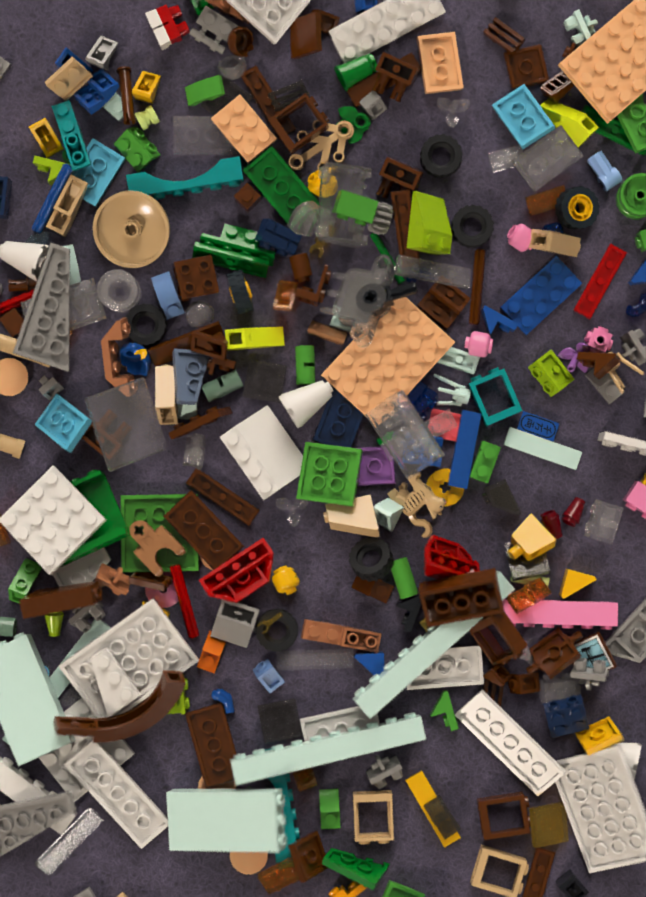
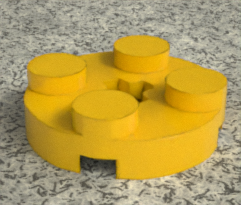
(439, 477)

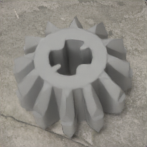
(381, 219)

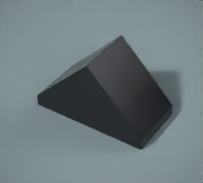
(571, 885)

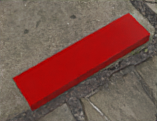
(600, 281)

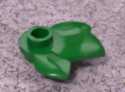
(352, 115)

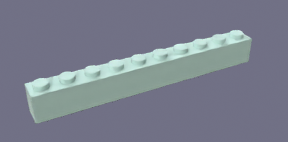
(416, 659)
(327, 749)

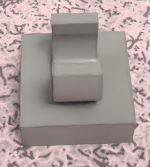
(50, 387)

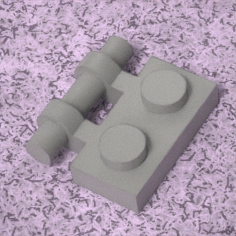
(217, 25)

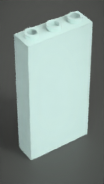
(28, 701)
(226, 820)

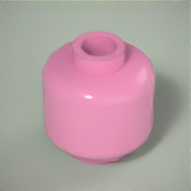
(519, 237)
(479, 344)

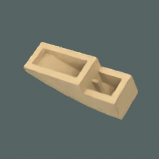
(67, 206)

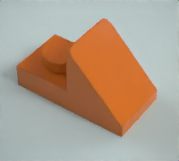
(211, 653)

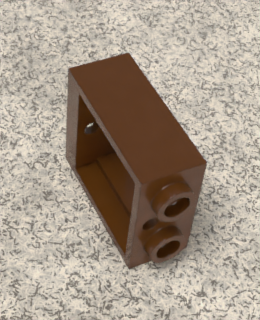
(287, 111)
(491, 646)
(484, 819)

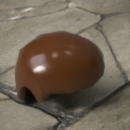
(240, 41)

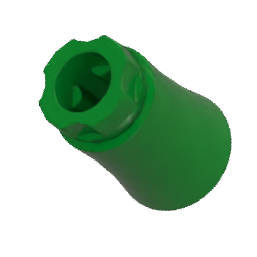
(355, 70)

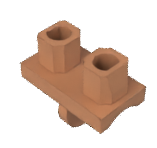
(113, 579)

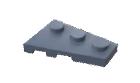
(188, 375)

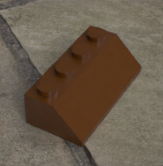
(461, 597)

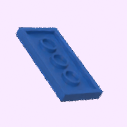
(541, 295)

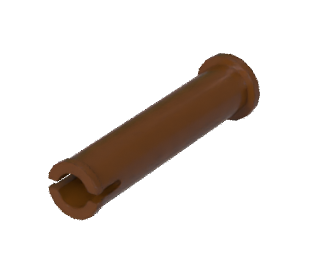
(126, 94)

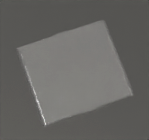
(126, 424)

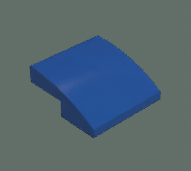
(97, 92)

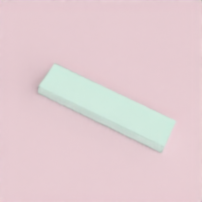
(542, 448)

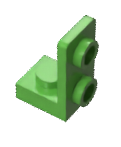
(24, 580)

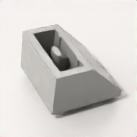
(234, 623)

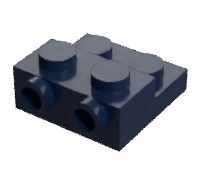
(566, 716)

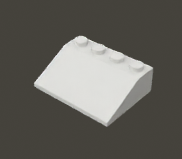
(264, 452)

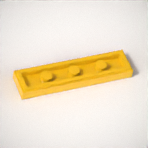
(424, 793)

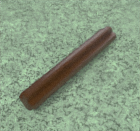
(477, 284)

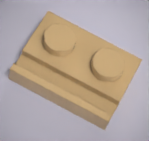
(68, 79)

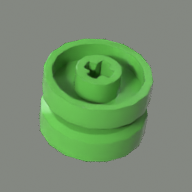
(627, 198)

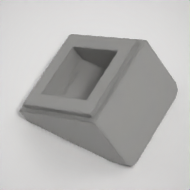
(373, 105)

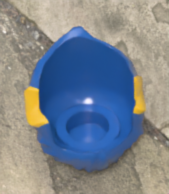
(135, 358)

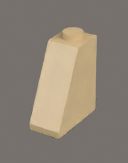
(555, 242)
(165, 395)
(355, 519)

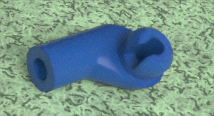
(225, 698)

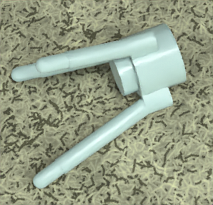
(460, 395)

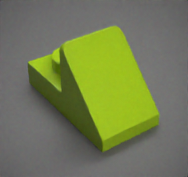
(45, 165)

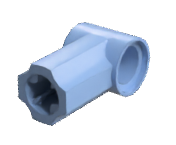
(606, 174)

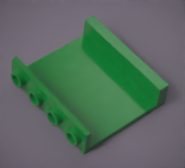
(99, 493)

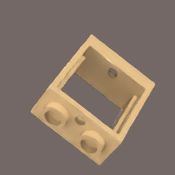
(373, 796)
(480, 864)

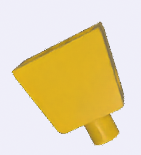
(531, 540)

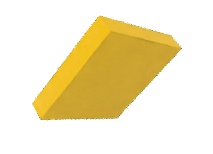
(599, 736)

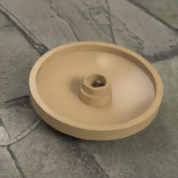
(131, 229)

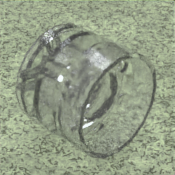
(115, 280)

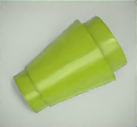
(54, 623)

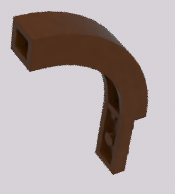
(131, 722)

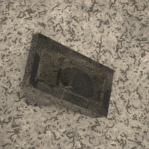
(442, 817)

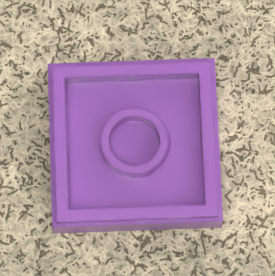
(375, 468)

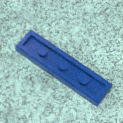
(464, 449)

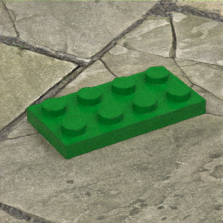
(278, 183)

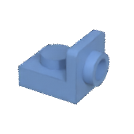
(268, 675)

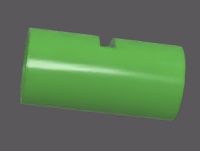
(305, 364)
(404, 578)

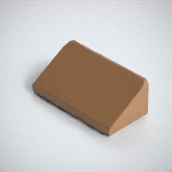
(327, 333)

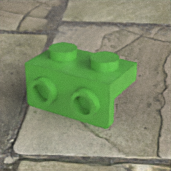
(136, 148)

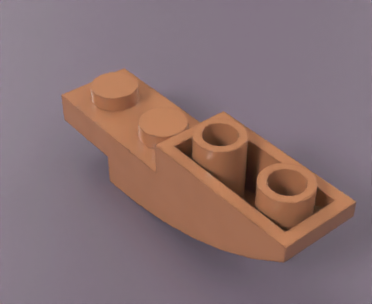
(341, 635)

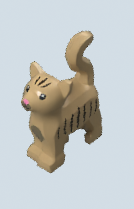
(416, 500)

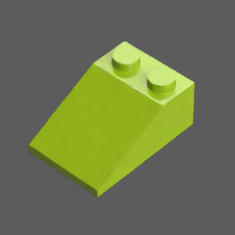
(429, 225)

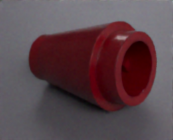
(573, 513)
(552, 523)

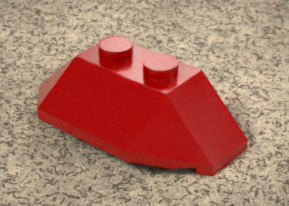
(447, 559)
(240, 574)

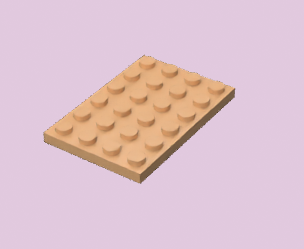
(612, 62)
(396, 360)

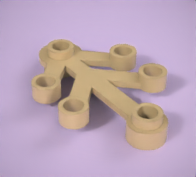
(324, 144)

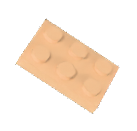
(440, 62)
(243, 128)

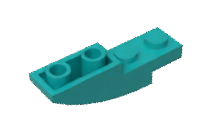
(71, 135)

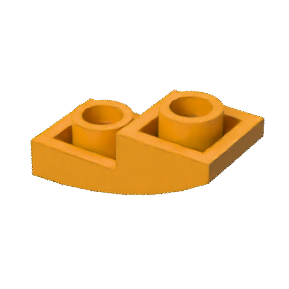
(354, 889)

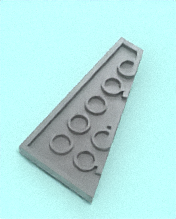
(47, 320)
(29, 817)

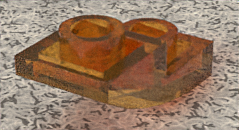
(543, 200)
(528, 596)

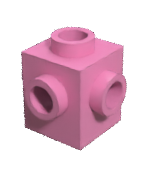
(591, 340)

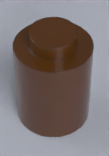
(301, 267)

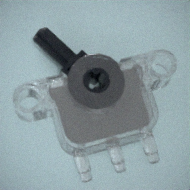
(366, 298)

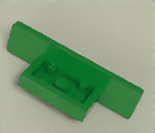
(240, 241)

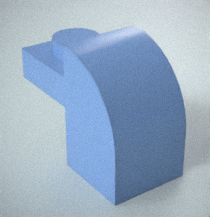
(167, 295)

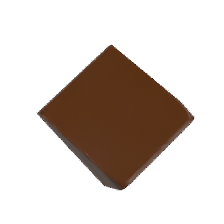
(497, 674)

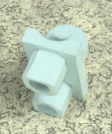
(584, 26)

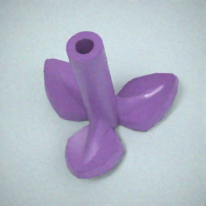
(570, 354)

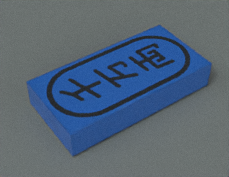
(537, 426)

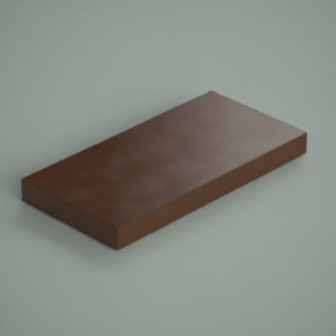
(203, 530)
(212, 743)

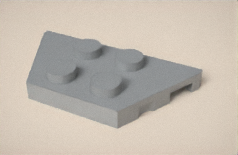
(630, 636)

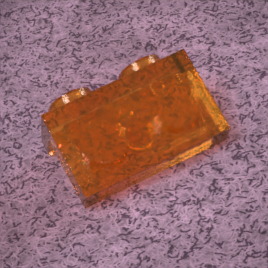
(279, 876)

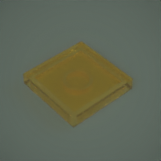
(548, 824)

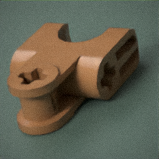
(151, 543)

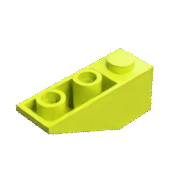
(575, 123)
(254, 338)

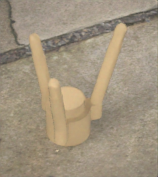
(618, 382)

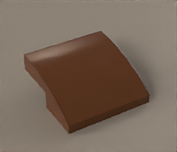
(443, 304)

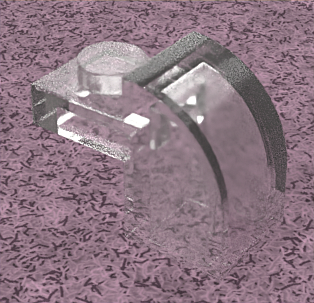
(304, 218)

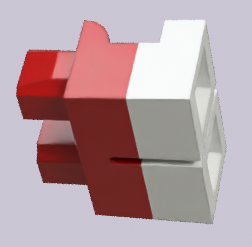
(164, 27)

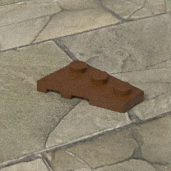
(197, 421)

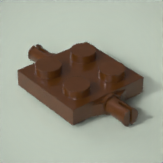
(554, 653)

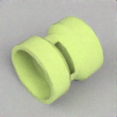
(147, 117)

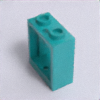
(503, 414)

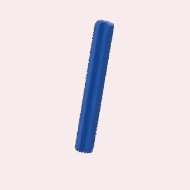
(52, 198)

